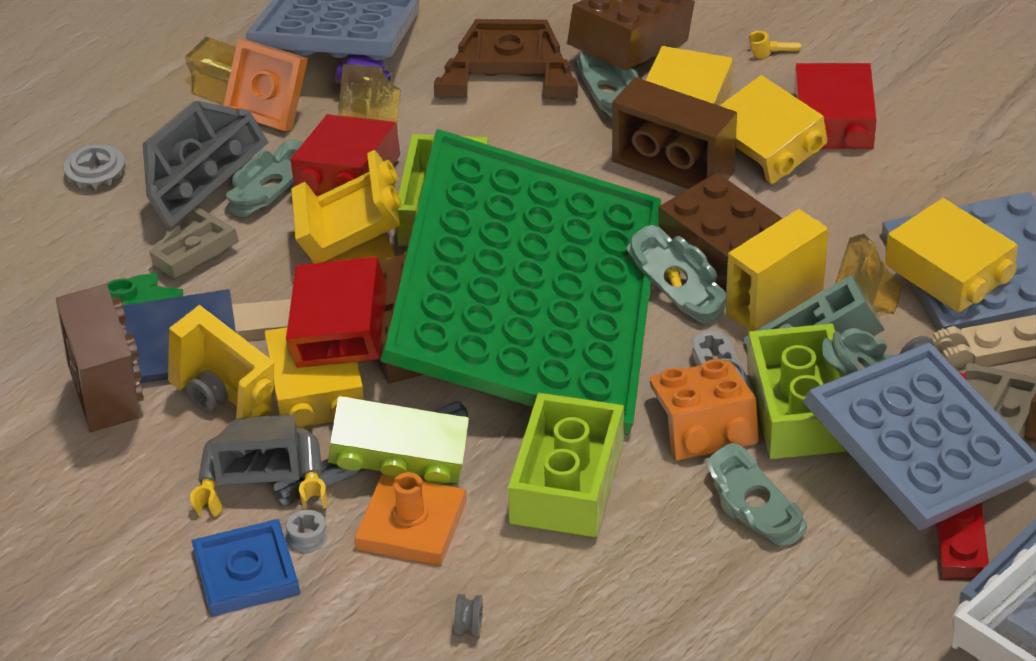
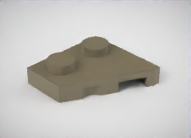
(192, 243)
(1005, 392)

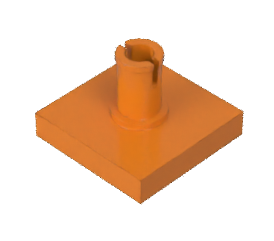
(266, 83)
(411, 519)

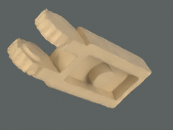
(988, 343)

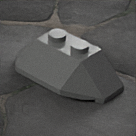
(196, 156)

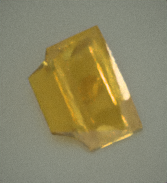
(210, 69)
(368, 94)
(876, 281)

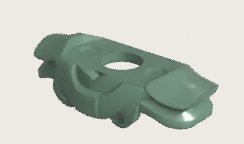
(598, 72)
(248, 181)
(657, 253)
(853, 347)
(737, 475)

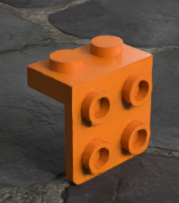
(706, 408)

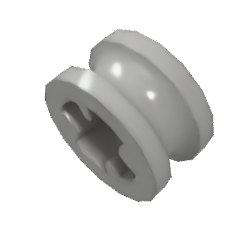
(308, 541)

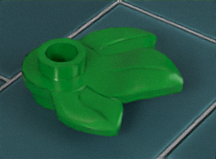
(140, 289)

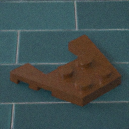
(508, 48)

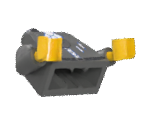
(260, 452)

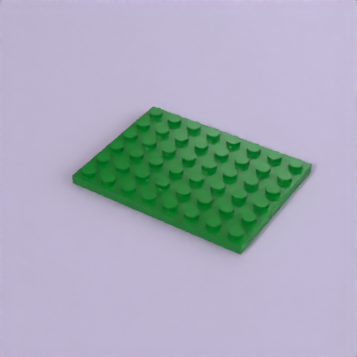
(522, 279)

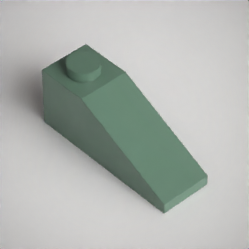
(840, 304)

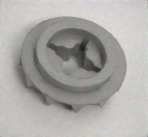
(80, 163)

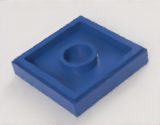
(245, 567)

